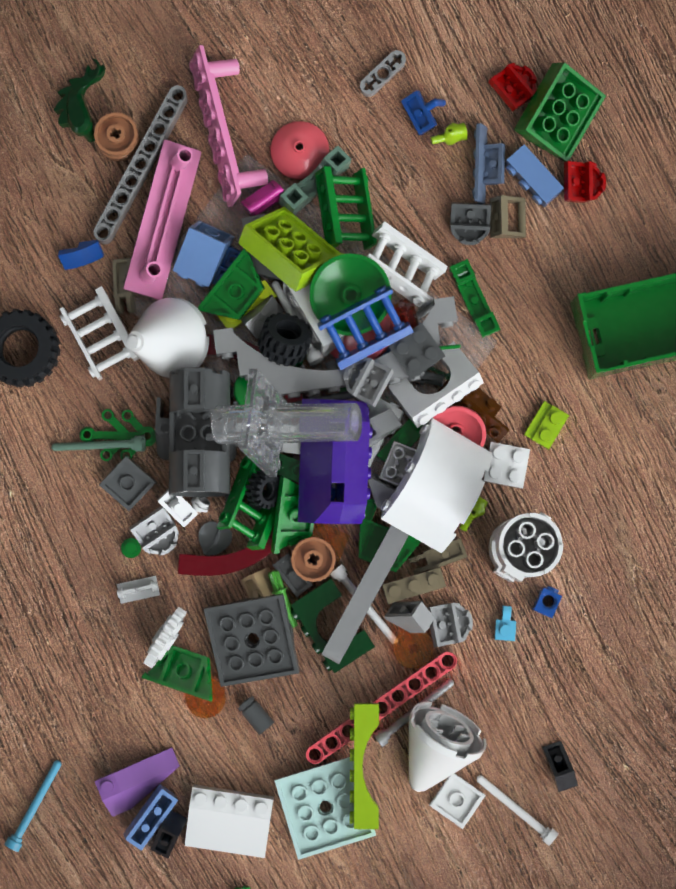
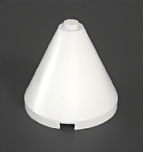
(170, 336)
(440, 744)

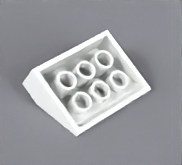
(228, 821)

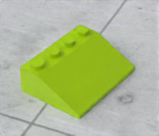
(287, 247)

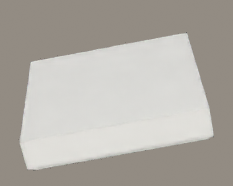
(457, 800)

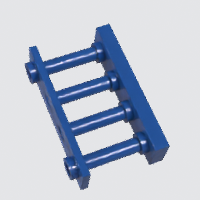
(364, 347)

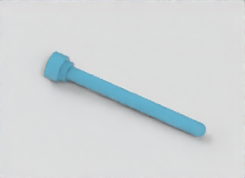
(15, 840)

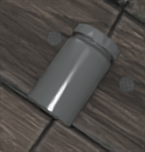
(255, 715)

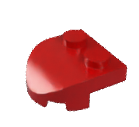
(514, 85)
(582, 182)

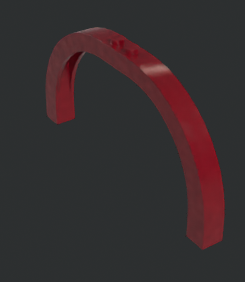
(224, 564)

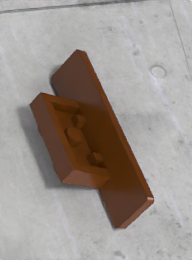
(486, 409)

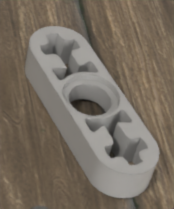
(396, 67)

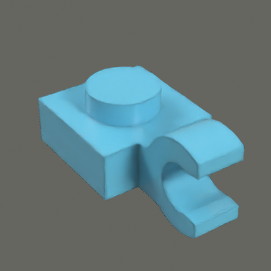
(505, 628)

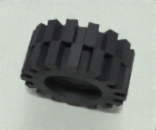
(256, 487)

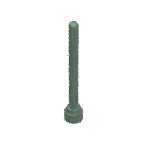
(137, 443)

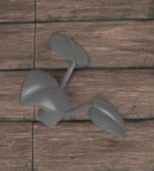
(214, 540)

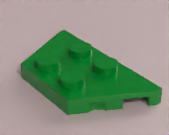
(234, 290)
(286, 525)
(183, 672)

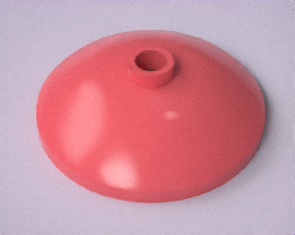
(293, 162)
(467, 421)

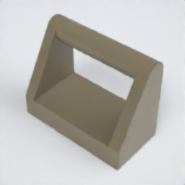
(499, 217)

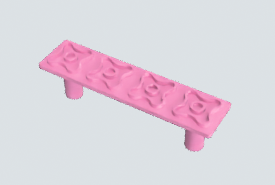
(214, 119)
(162, 220)

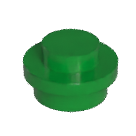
(131, 548)

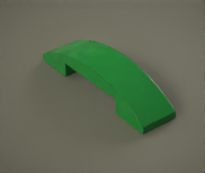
(474, 298)

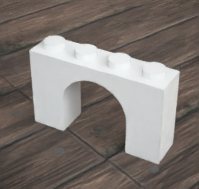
(423, 407)

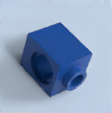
(541, 608)

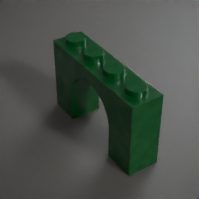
(307, 611)

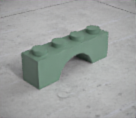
(302, 193)

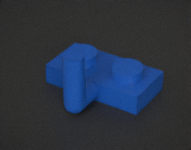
(420, 111)

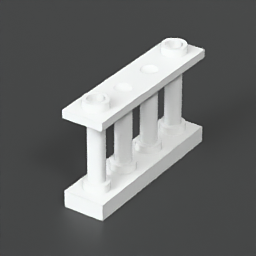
(412, 253)
(110, 316)

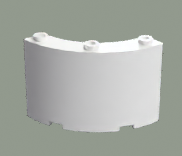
(438, 486)

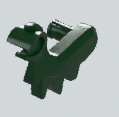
(72, 106)

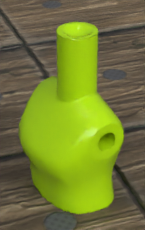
(451, 135)
(478, 511)

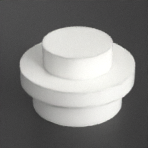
(200, 504)

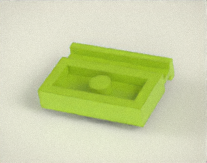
(546, 425)

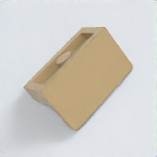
(258, 584)

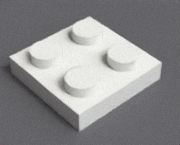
(507, 465)

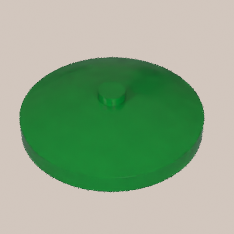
(342, 284)

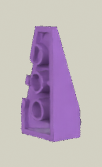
(129, 785)

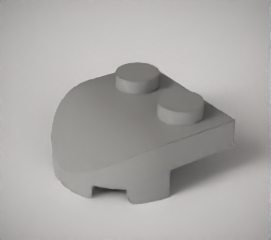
(367, 380)
(156, 532)
(450, 624)

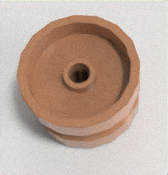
(117, 125)
(301, 559)

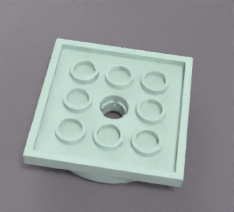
(301, 799)

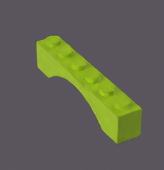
(365, 808)

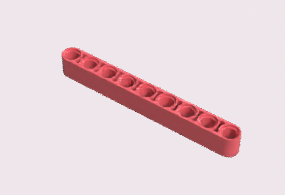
(408, 693)

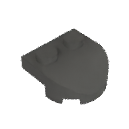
(470, 222)

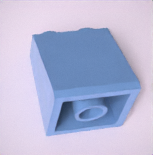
(202, 253)

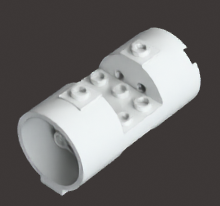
(525, 547)

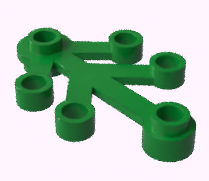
(122, 434)

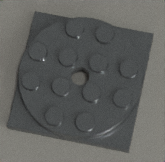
(245, 661)

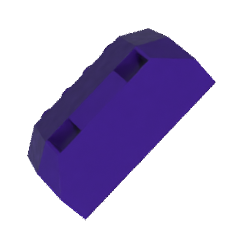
(335, 463)

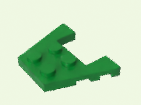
(372, 535)

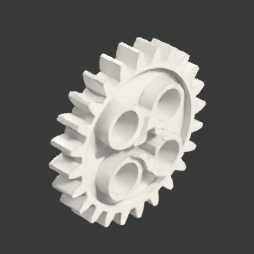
(165, 637)

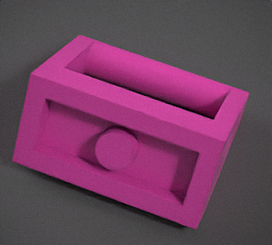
(263, 199)

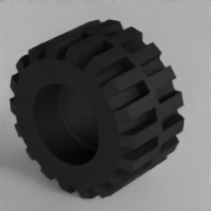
(285, 339)

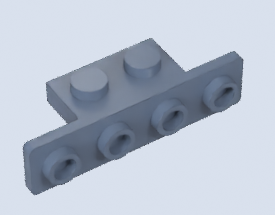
(488, 163)

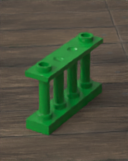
(329, 212)
(264, 519)

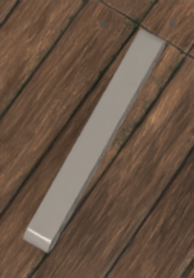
(141, 154)
(364, 594)

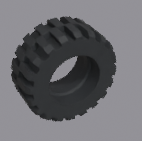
(47, 351)

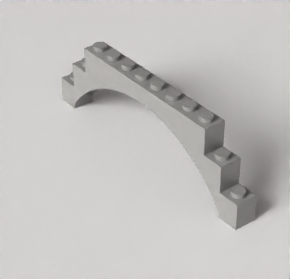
(295, 380)

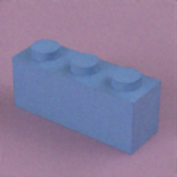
(533, 176)
(150, 817)

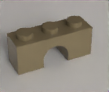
(414, 585)

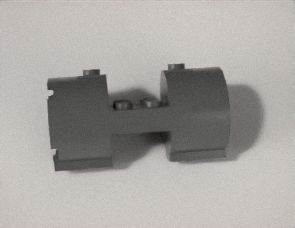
(196, 464)

